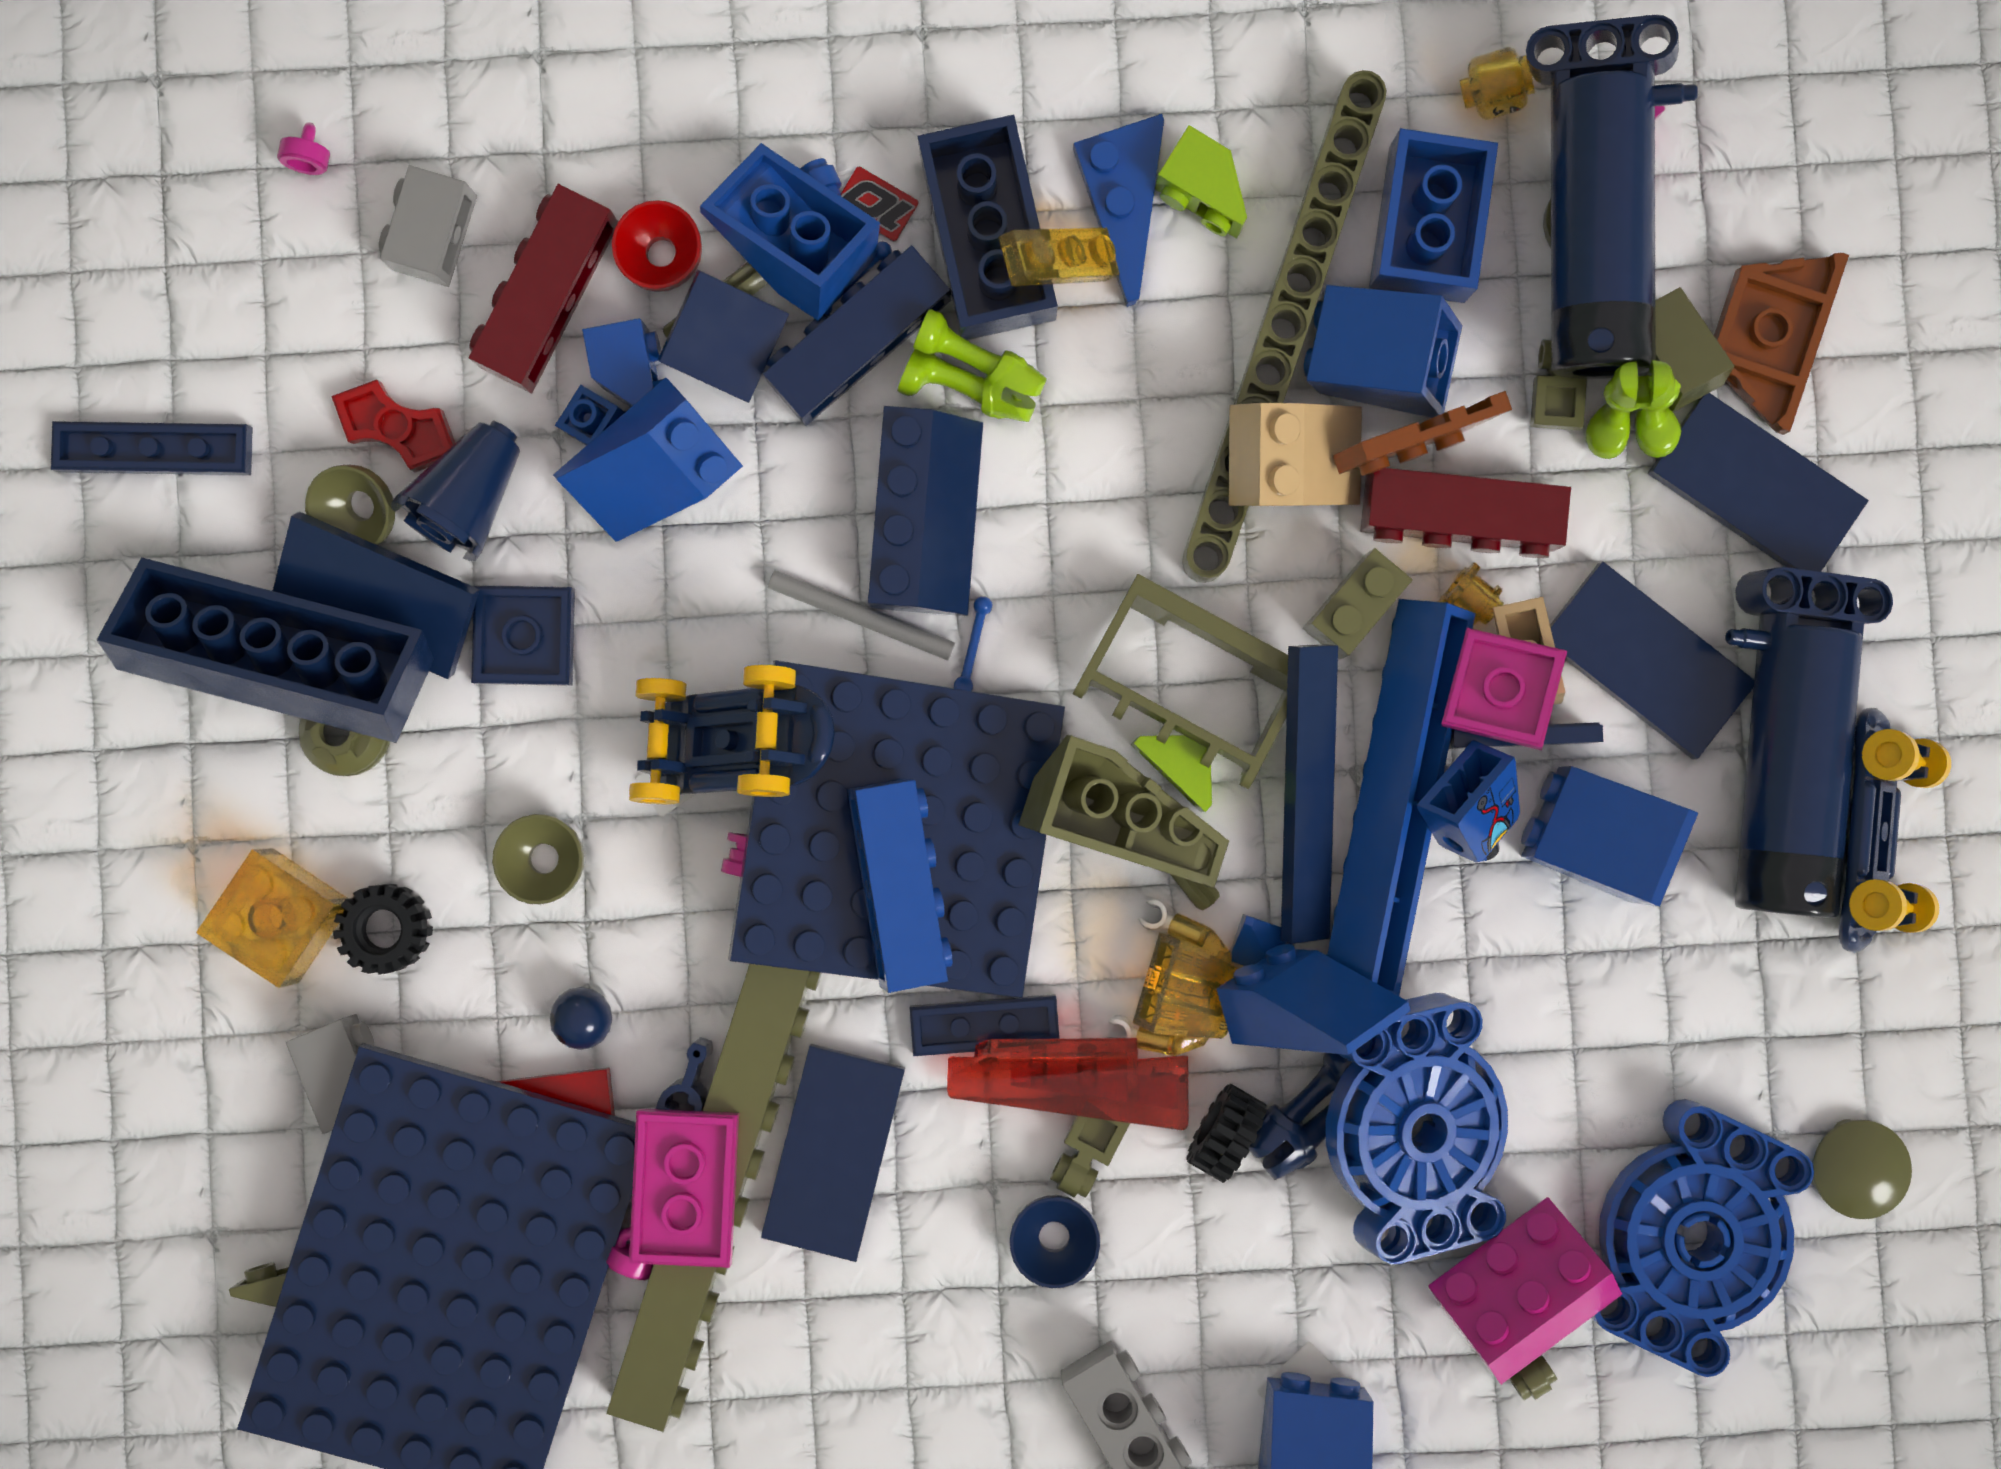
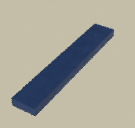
(1309, 792)

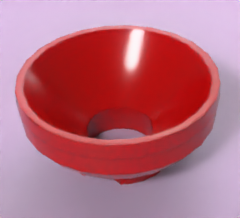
(645, 226)

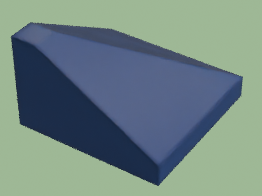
(1253, 940)

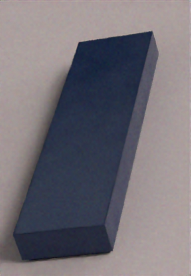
(151, 448)

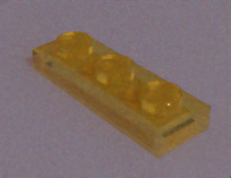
(1059, 256)

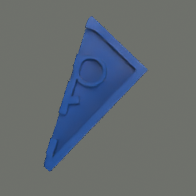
(1121, 182)

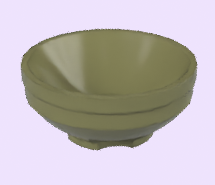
(331, 497)
(351, 758)
(513, 859)

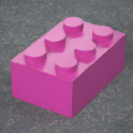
(1525, 1290)

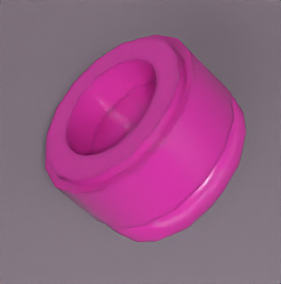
(303, 153)
(619, 1259)

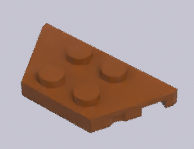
(1774, 331)

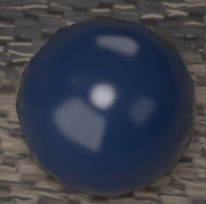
(580, 1018)

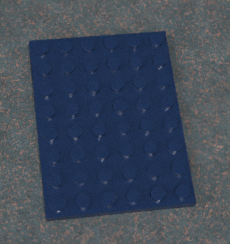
(442, 1271)

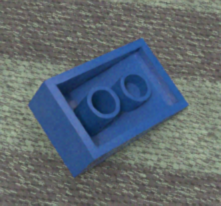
(793, 230)
(648, 464)
(1306, 1003)

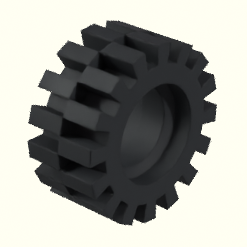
(354, 921)
(1226, 1133)

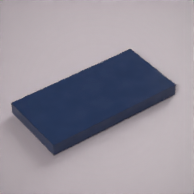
(1758, 486)
(364, 578)
(1649, 660)
(833, 1152)

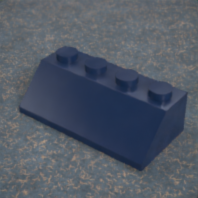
(925, 512)

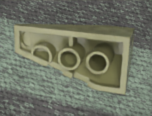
(1109, 806)

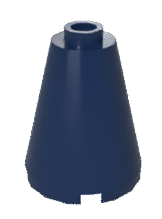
(462, 490)

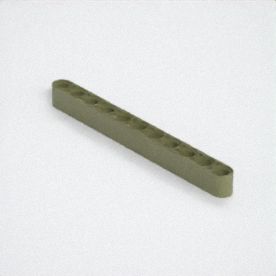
(1285, 303)

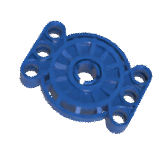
(1449, 1158)
(1745, 1243)

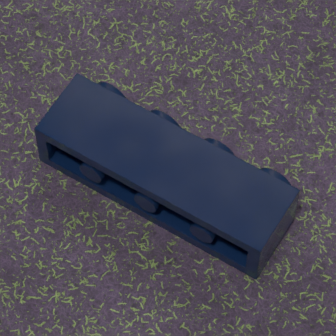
(857, 334)

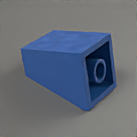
(1384, 349)
(1608, 835)
(1316, 1424)

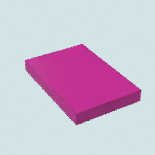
(684, 1188)

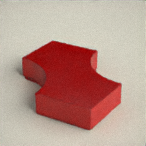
(373, 416)

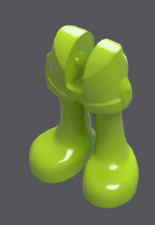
(1002, 391)
(1650, 395)

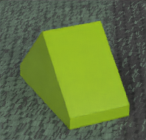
(1180, 764)

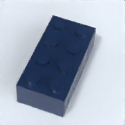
(976, 195)

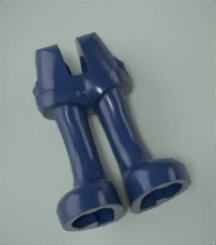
(1283, 1137)

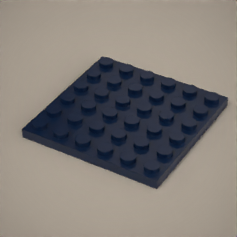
(976, 763)

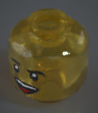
(1497, 83)

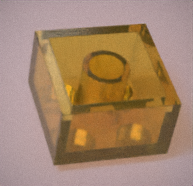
(273, 917)

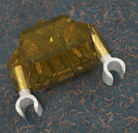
(1179, 994)

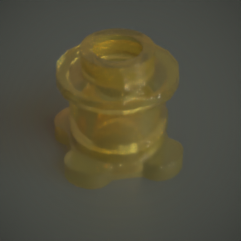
(1473, 594)

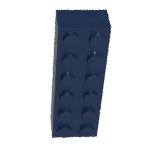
(267, 649)

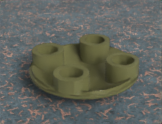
(1862, 1169)

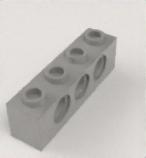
(1110, 1372)

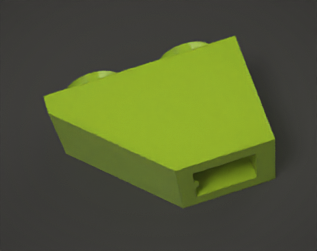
(1205, 181)

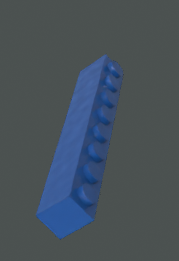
(1401, 766)

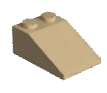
(1286, 454)

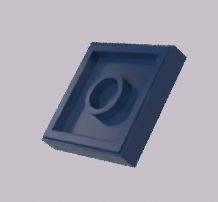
(523, 635)

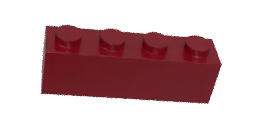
(543, 288)
(1465, 511)

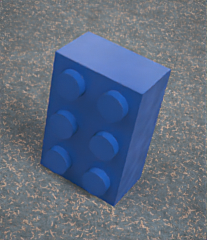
(1433, 215)

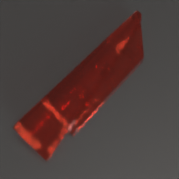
(1075, 1078)

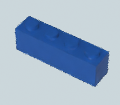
(899, 885)

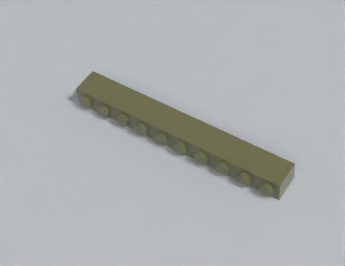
(682, 1296)

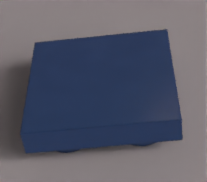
(723, 336)

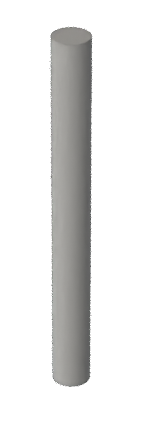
(861, 615)

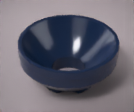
(1060, 1266)

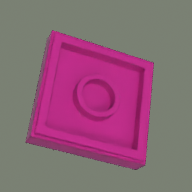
(1504, 688)

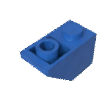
(623, 358)

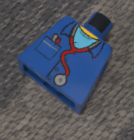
(1473, 802)

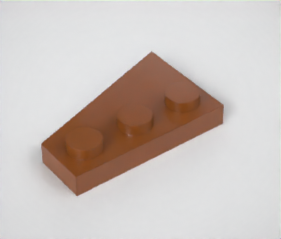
(1411, 440)

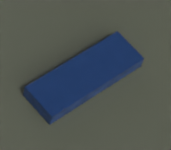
(1556, 735)
(963, 1025)

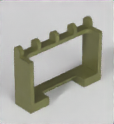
(1165, 605)

